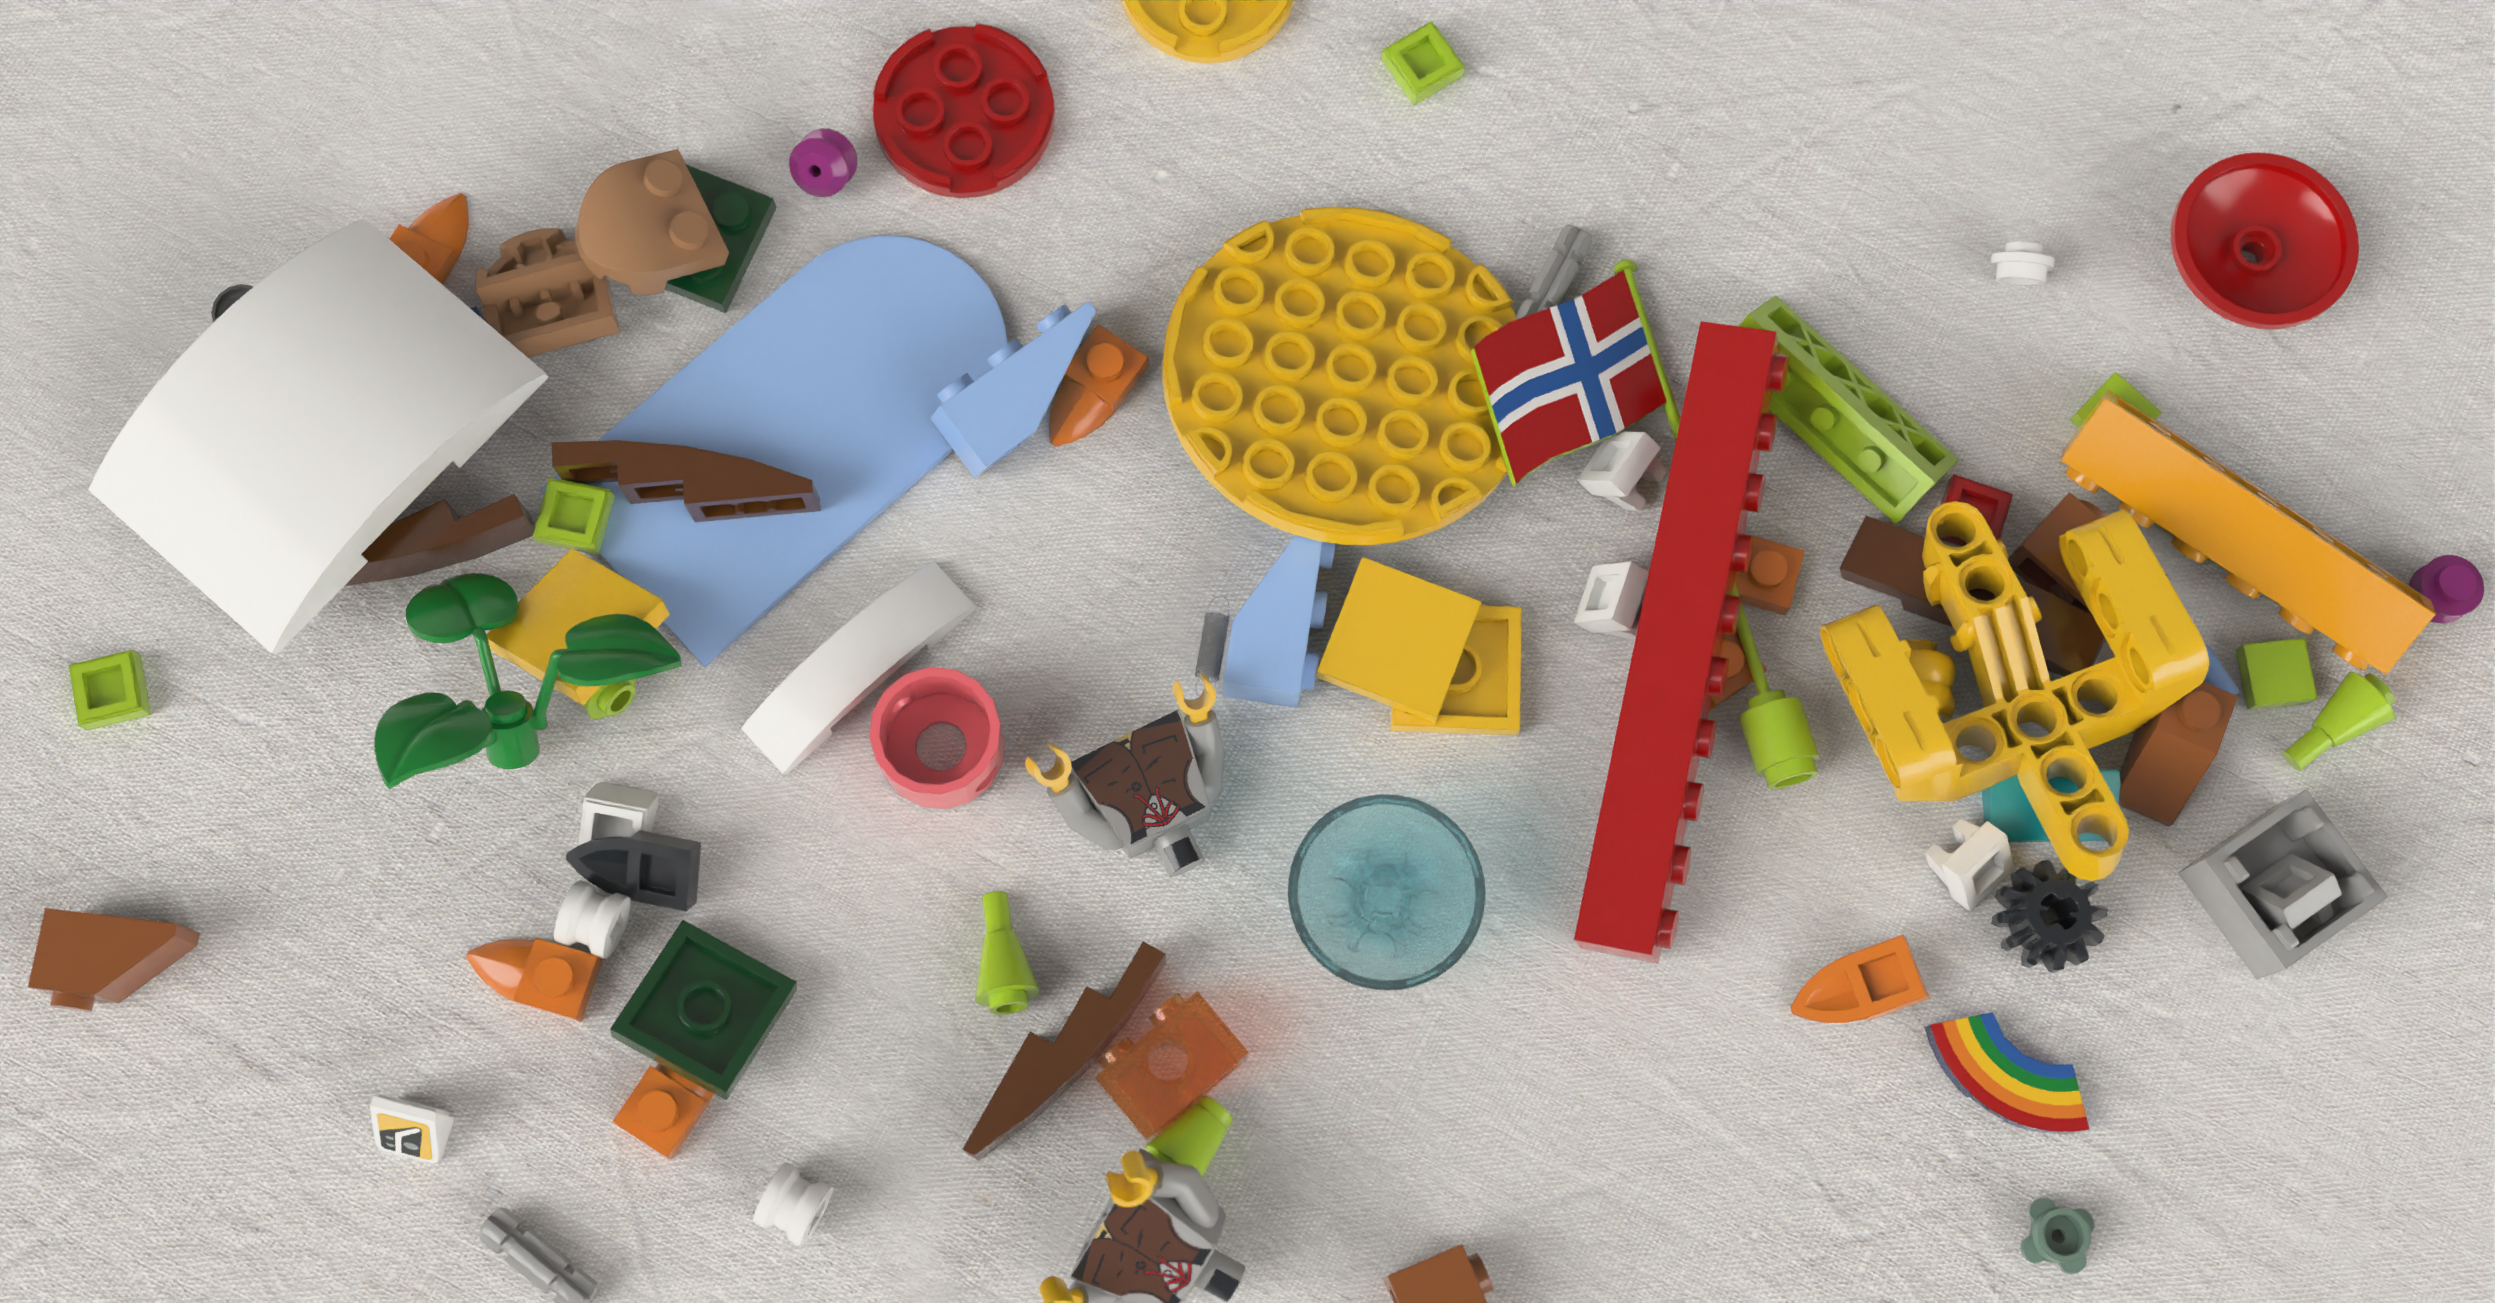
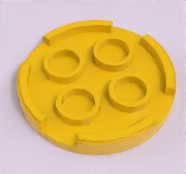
(1208, 28)

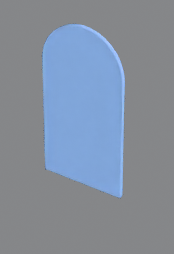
(817, 382)

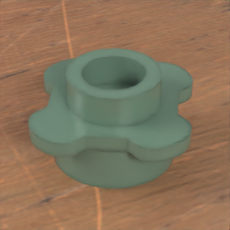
(2076, 1230)

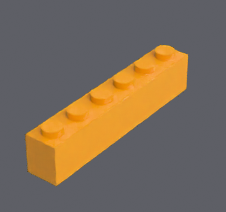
(2246, 533)

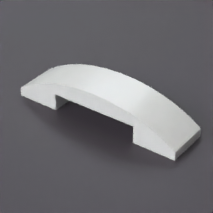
(854, 663)

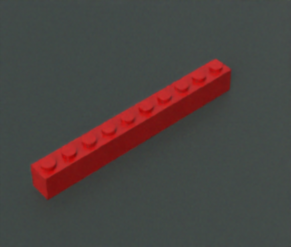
(1680, 643)

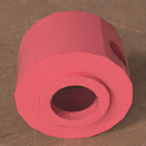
(930, 699)

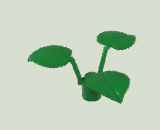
(435, 732)

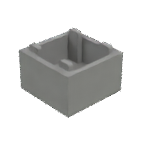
(2289, 827)

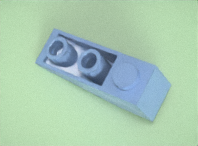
(1005, 405)
(1272, 628)

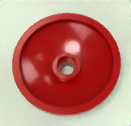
(2282, 216)

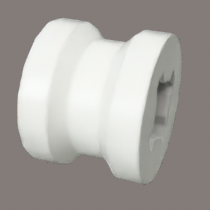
(592, 919)
(793, 1204)

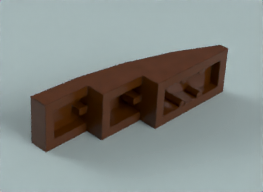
(709, 482)
(442, 538)
(1892, 564)
(1047, 1070)

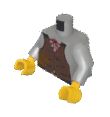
(1146, 784)
(1151, 1240)

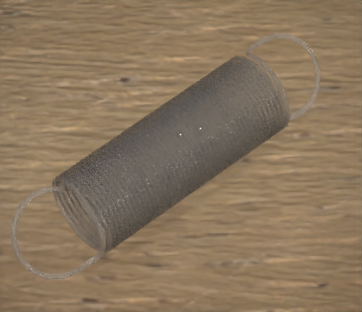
(1212, 645)

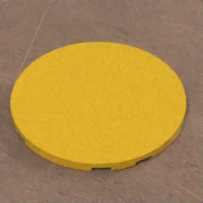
(1336, 375)

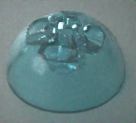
(1415, 870)

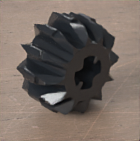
(2067, 935)

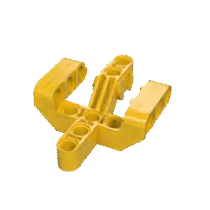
(2153, 667)

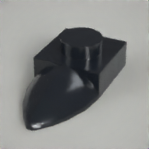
(643, 867)

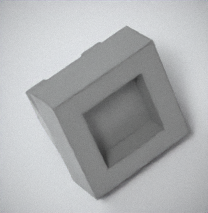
(2292, 893)

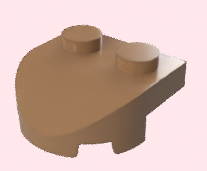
(647, 224)
(545, 294)

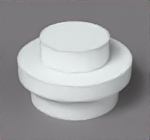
(2022, 264)

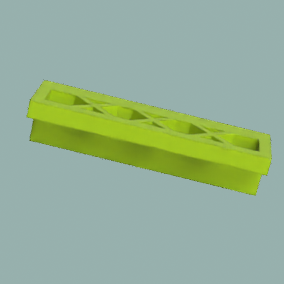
(1850, 417)

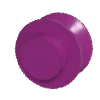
(823, 162)
(2451, 585)

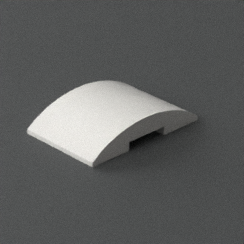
(309, 427)

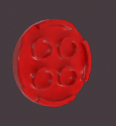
(963, 110)

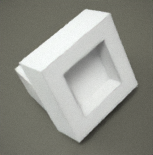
(1620, 465)
(1613, 599)
(1976, 865)

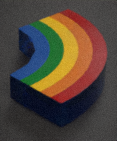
(2004, 1079)

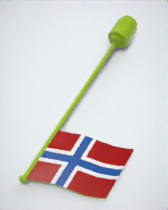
(1585, 378)

